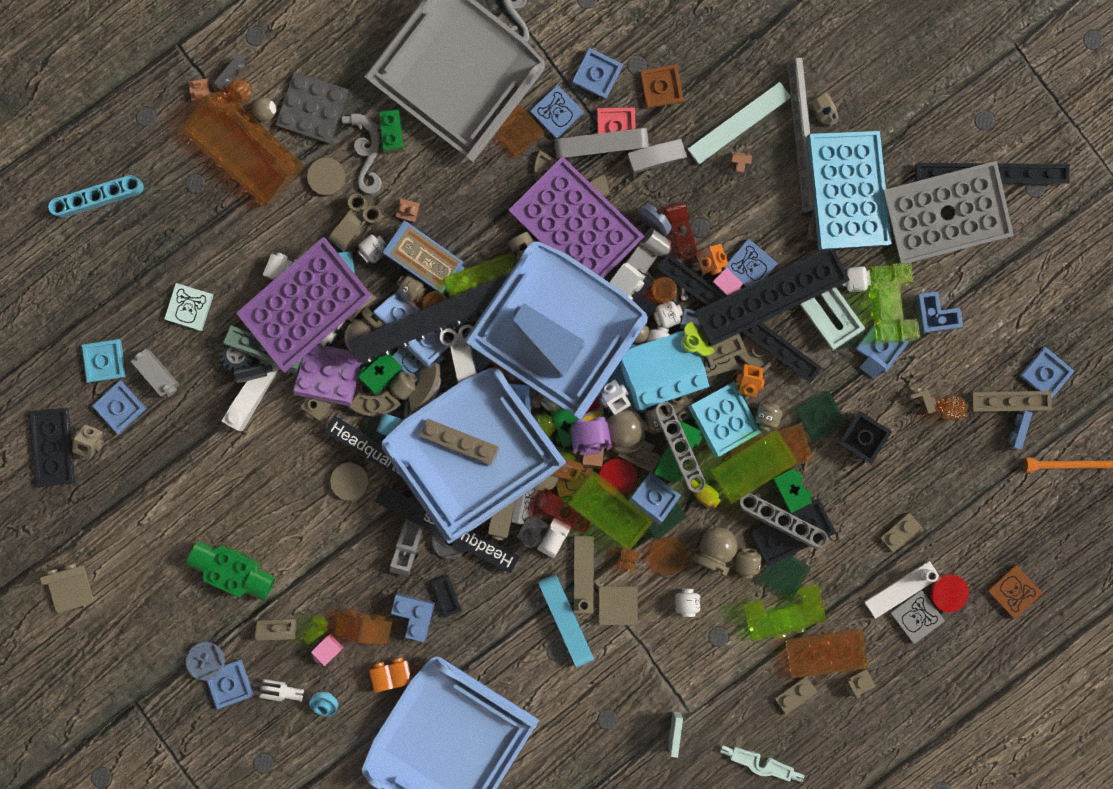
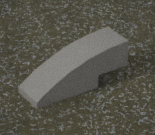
(656, 156)
(406, 548)

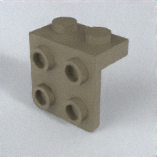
(68, 588)

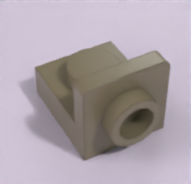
(859, 683)

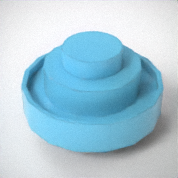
(323, 703)

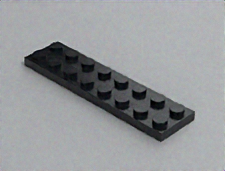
(771, 296)

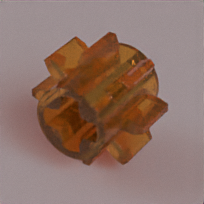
(240, 90)

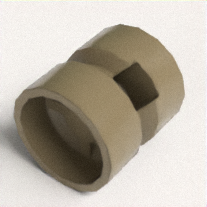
(520, 241)

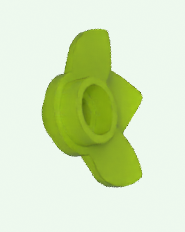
(696, 340)

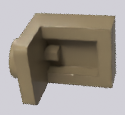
(927, 402)

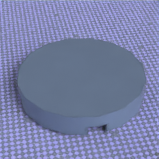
(654, 220)
(205, 661)

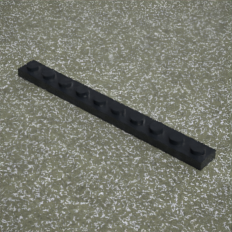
(759, 334)

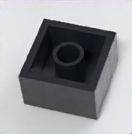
(863, 437)

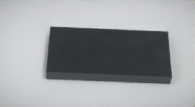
(52, 447)
(777, 545)

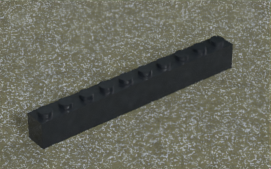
(425, 321)

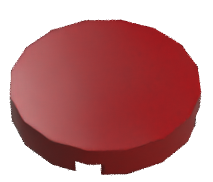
(619, 474)
(949, 593)

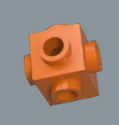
(712, 259)
(750, 380)

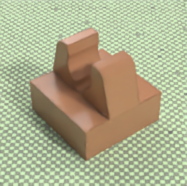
(198, 89)
(741, 159)
(407, 210)

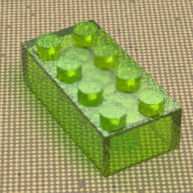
(753, 466)
(609, 510)

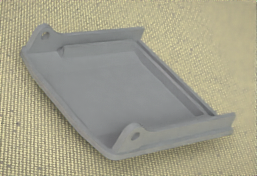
(457, 71)

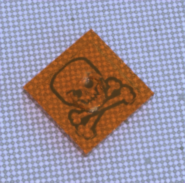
(519, 132)

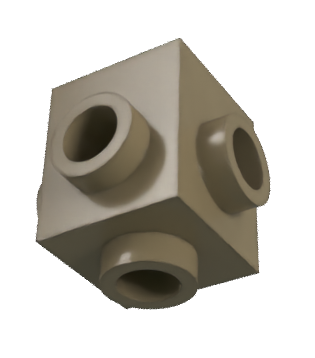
(680, 407)
(319, 412)
(87, 441)

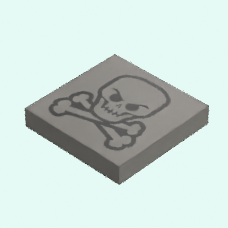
(524, 506)
(917, 616)

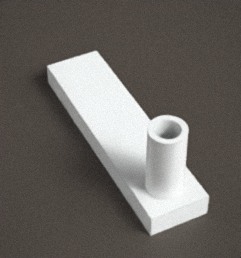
(901, 589)

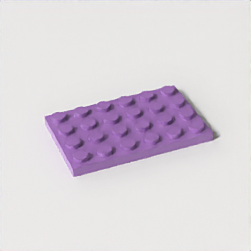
(576, 219)
(304, 304)

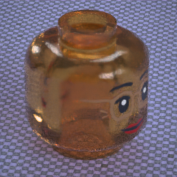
(952, 407)

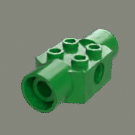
(231, 570)

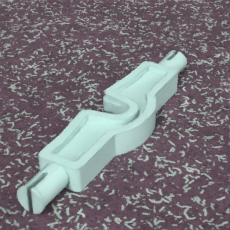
(771, 767)

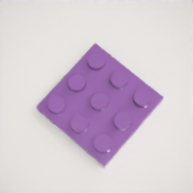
(328, 375)

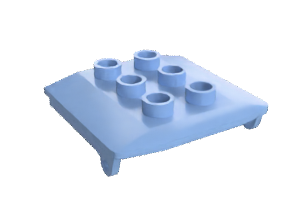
(576, 301)
(459, 489)
(447, 734)

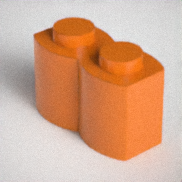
(390, 675)

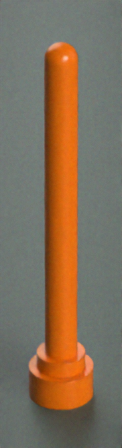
(1031, 464)

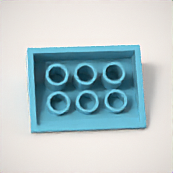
(661, 371)

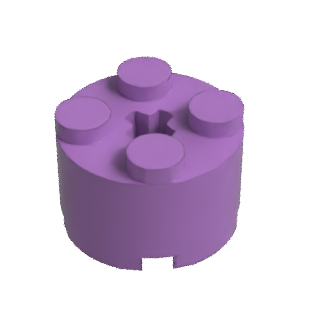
(590, 436)

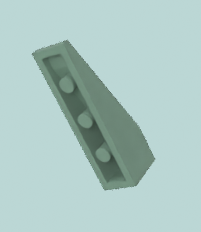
(247, 343)

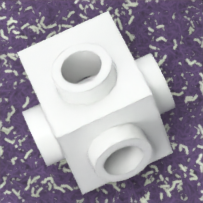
(615, 397)

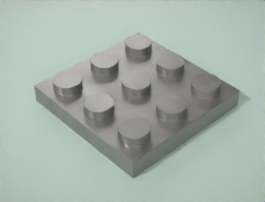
(312, 107)

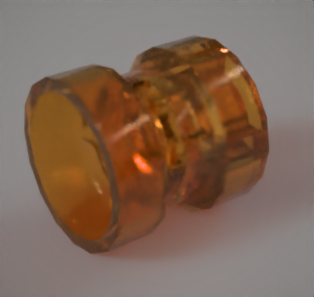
(629, 564)

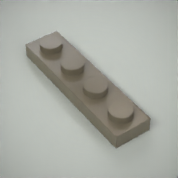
(1011, 401)
(459, 442)

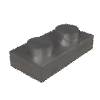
(235, 67)

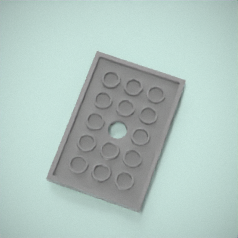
(978, 217)

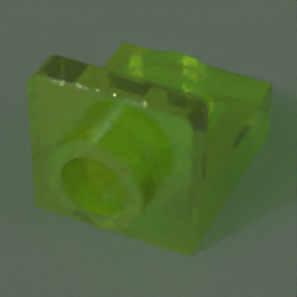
(315, 632)

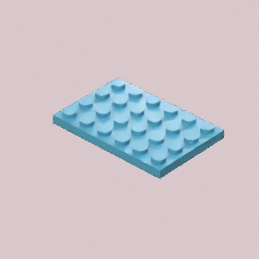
(848, 190)

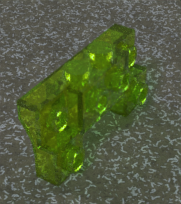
(887, 303)
(785, 619)

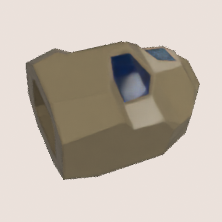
(825, 110)

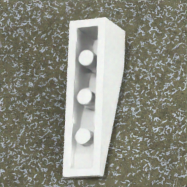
(248, 400)

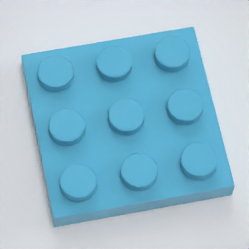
(724, 419)

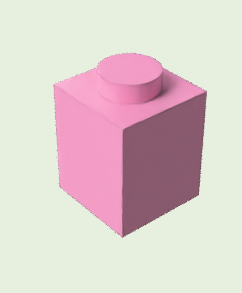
(727, 283)
(326, 650)

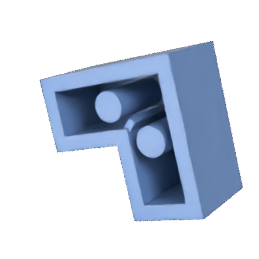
(931, 316)
(418, 611)

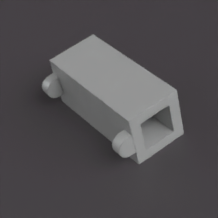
(155, 373)

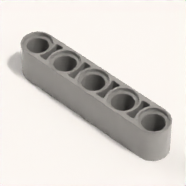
(601, 143)
(686, 454)
(793, 521)

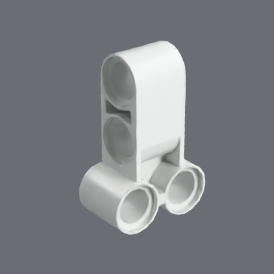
(461, 353)
(554, 538)

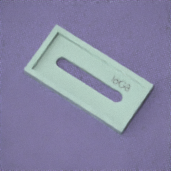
(843, 312)

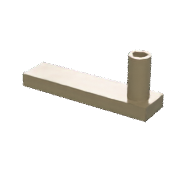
(583, 574)

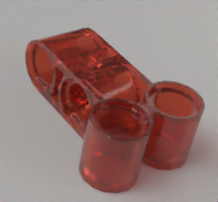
(678, 216)
(553, 504)

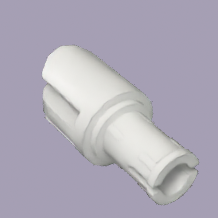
(283, 691)

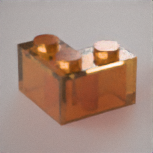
(362, 627)

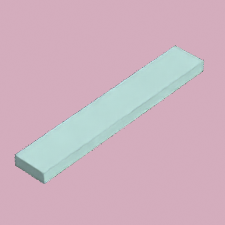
(739, 123)

